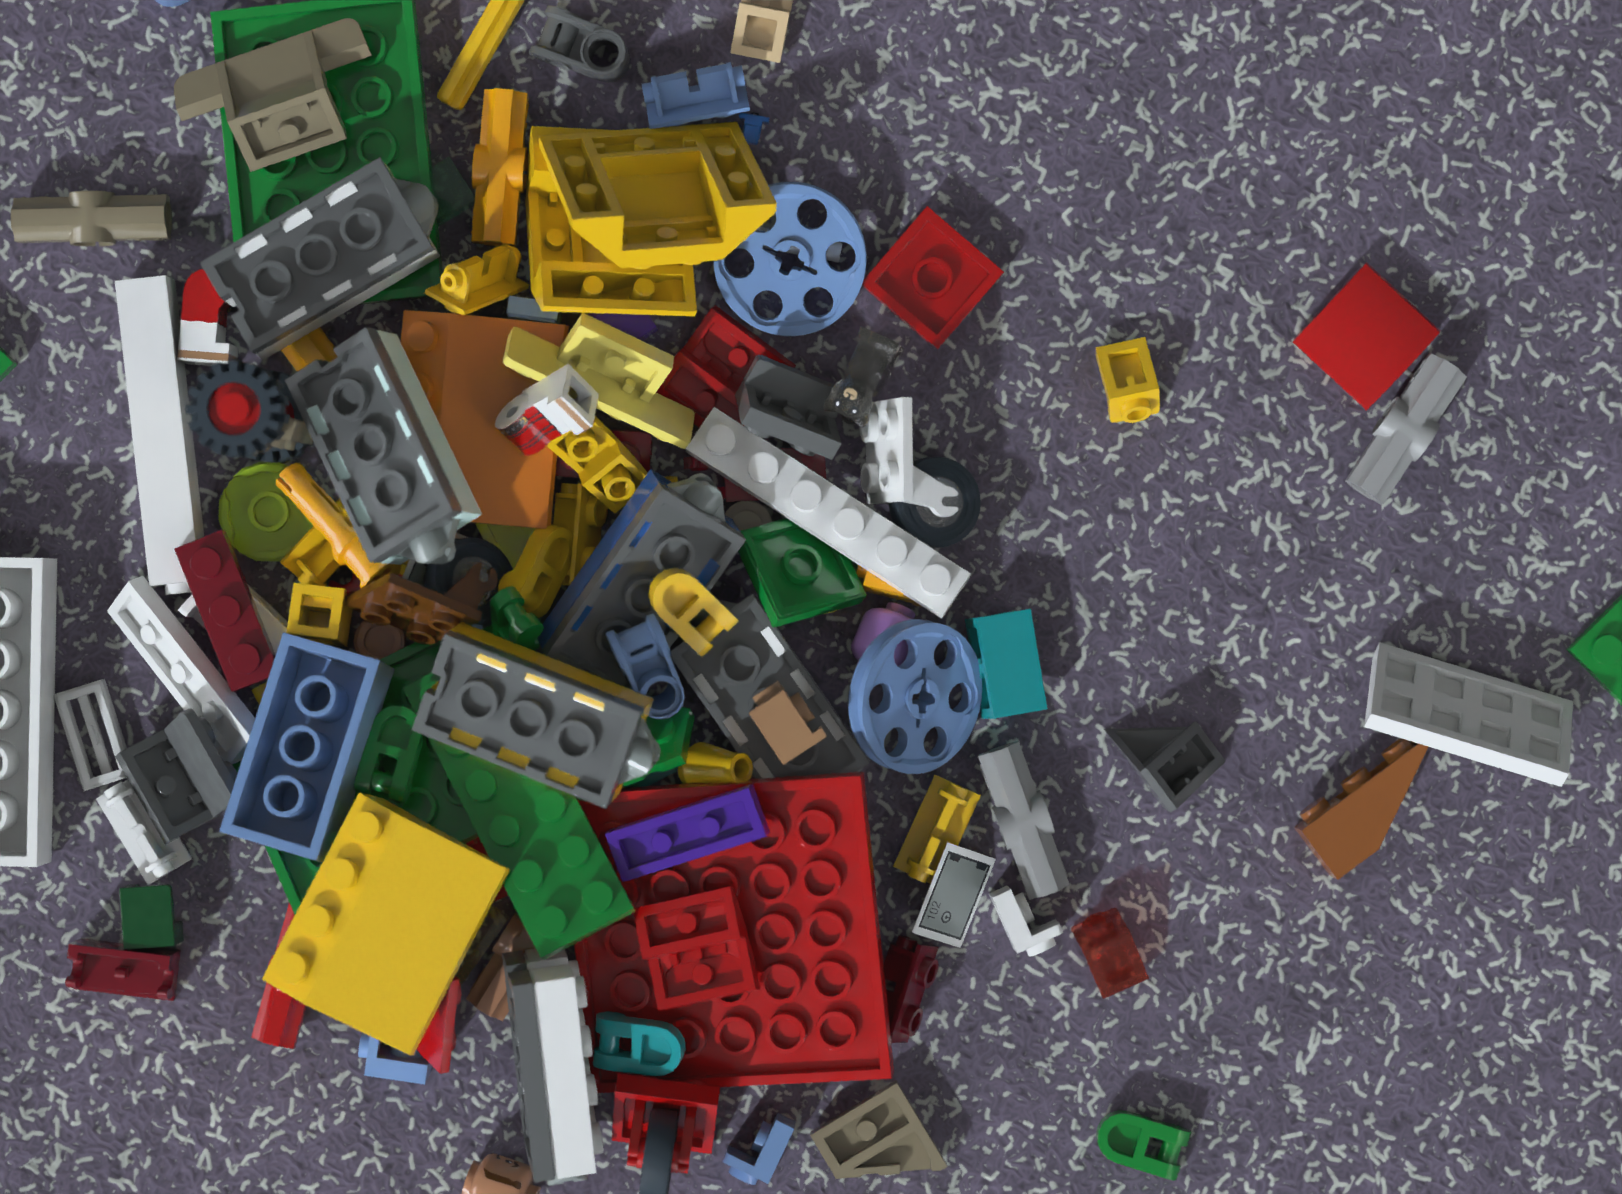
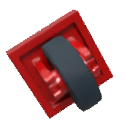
(663, 1125)

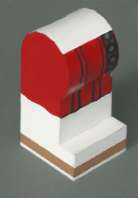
(203, 324)
(548, 411)

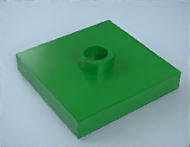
(797, 573)

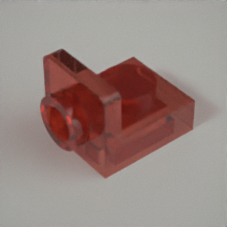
(1109, 952)

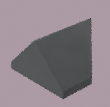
(1169, 759)

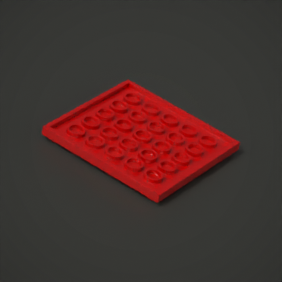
(810, 930)

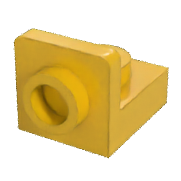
(1128, 380)

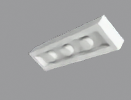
(182, 666)

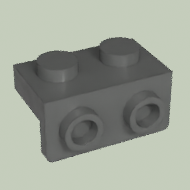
(788, 406)

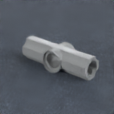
(1406, 429)
(1023, 820)

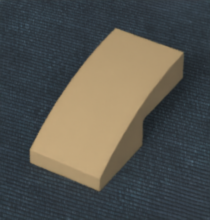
(761, 29)

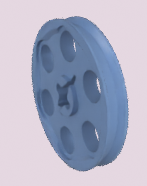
(793, 285)
(912, 677)

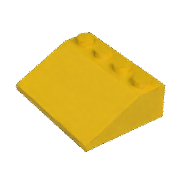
(385, 923)

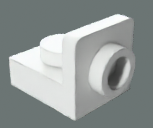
(1015, 915)

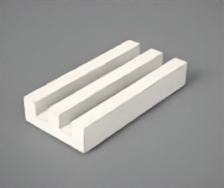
(74, 738)

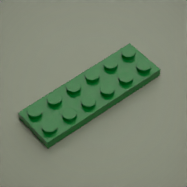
(543, 836)

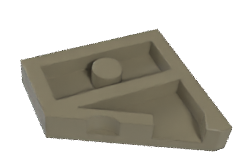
(877, 1137)

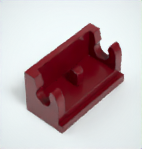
(129, 972)

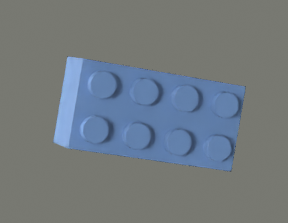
(306, 747)

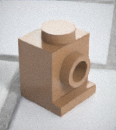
(785, 722)

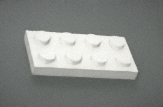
(1470, 714)

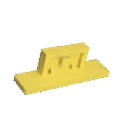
(616, 367)

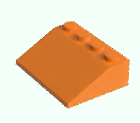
(467, 387)

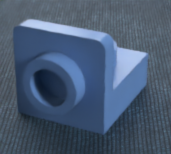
(391, 1063)
(770, 1144)

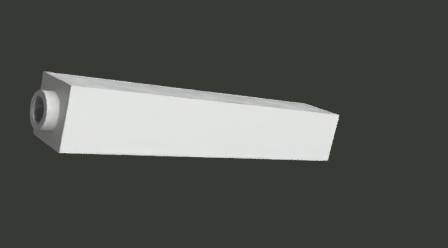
(159, 425)

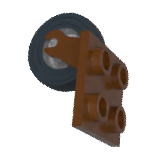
(449, 596)

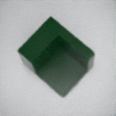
(149, 917)

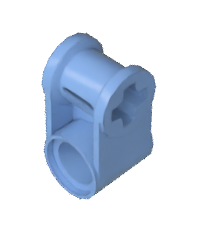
(646, 659)

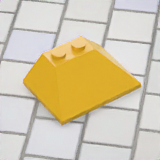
(660, 191)
(574, 274)

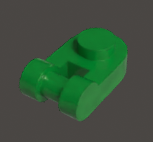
(512, 621)
(392, 738)
(1125, 1137)

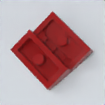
(1366, 336)
(714, 365)
(696, 948)

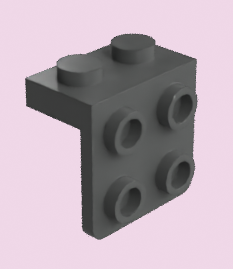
(179, 776)

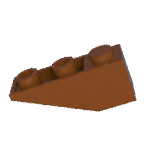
(1358, 818)

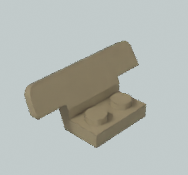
(277, 93)

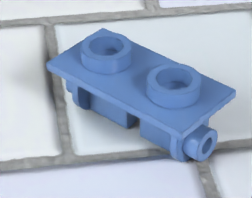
(718, 95)

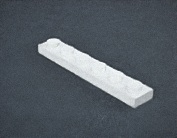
(828, 513)

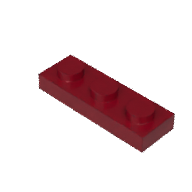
(227, 609)

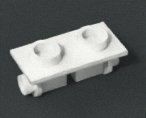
(140, 835)

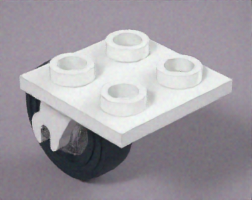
(925, 497)

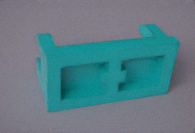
(1007, 663)

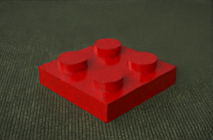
(932, 278)

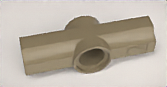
(91, 218)

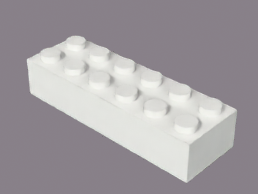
(27, 709)

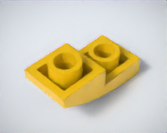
(602, 464)

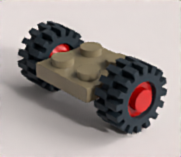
(247, 413)

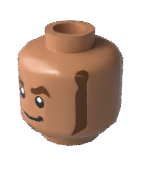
(499, 1176)

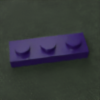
(687, 832)

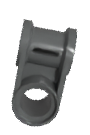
(571, 44)

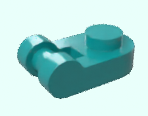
(655, 1045)

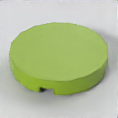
(281, 518)

